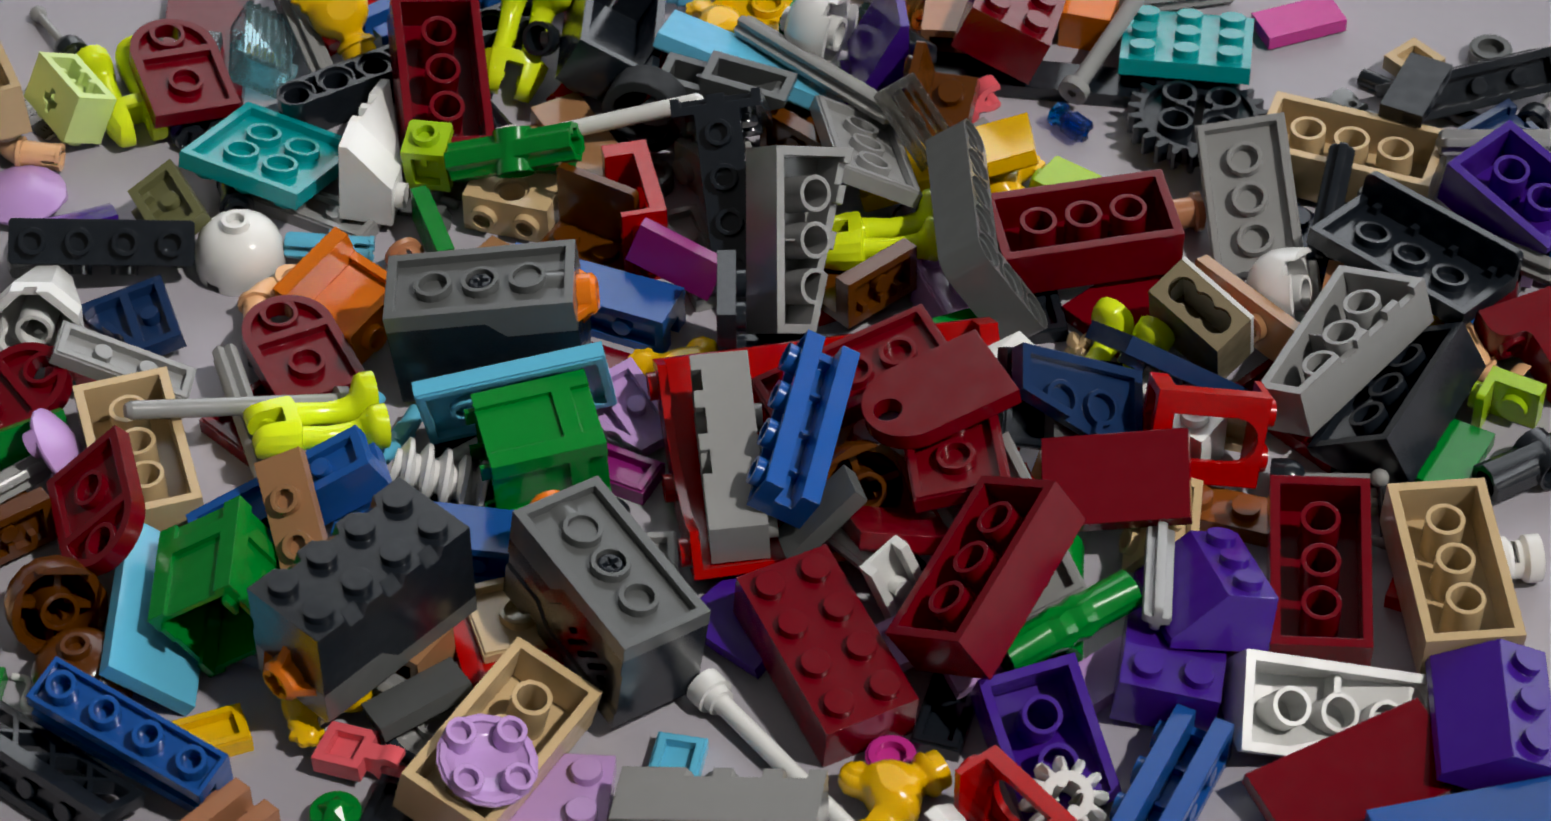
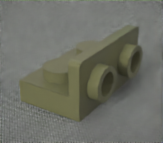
(167, 197)

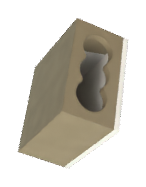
(1205, 319)

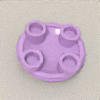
(30, 192)
(51, 440)
(487, 759)

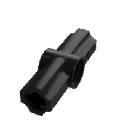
(1518, 468)

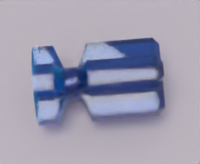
(1071, 123)

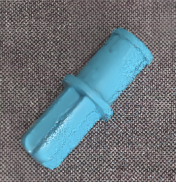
(300, 243)

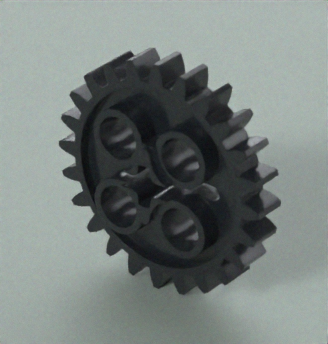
(1165, 110)

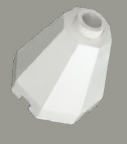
(37, 305)

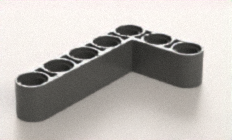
(968, 233)

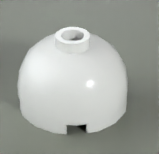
(820, 26)
(238, 251)
(1287, 279)

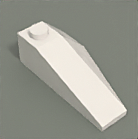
(372, 162)
(1299, 700)

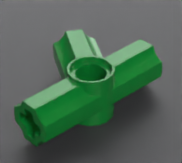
(515, 152)

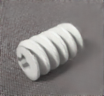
(440, 475)

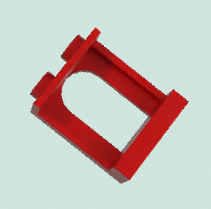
(632, 166)
(1255, 407)
(979, 794)

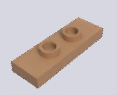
(1271, 324)
(290, 503)

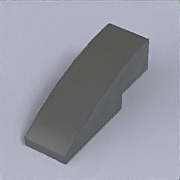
(731, 76)

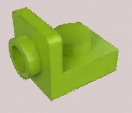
(424, 154)
(1508, 397)

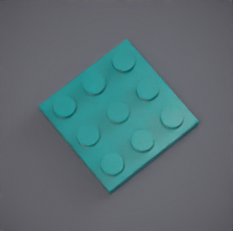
(1188, 45)
(266, 156)

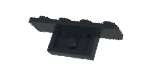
(101, 242)

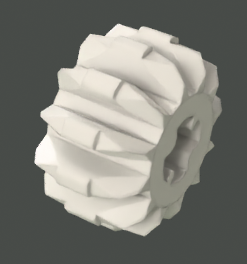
(1073, 784)

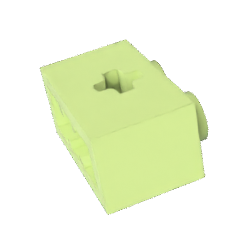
(70, 98)

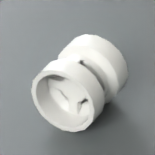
(1525, 557)

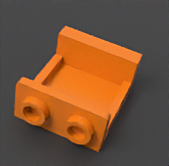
(346, 286)

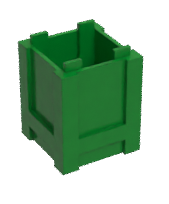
(537, 438)
(204, 583)

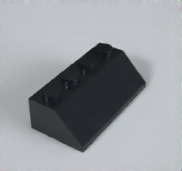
(1404, 407)

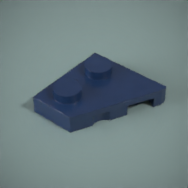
(137, 316)

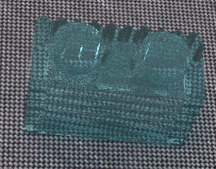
(261, 50)

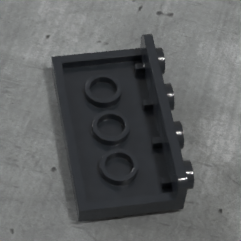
(1413, 236)

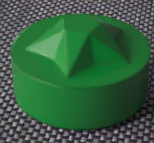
(336, 807)

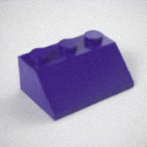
(1217, 595)
(1490, 714)

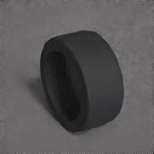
(655, 83)

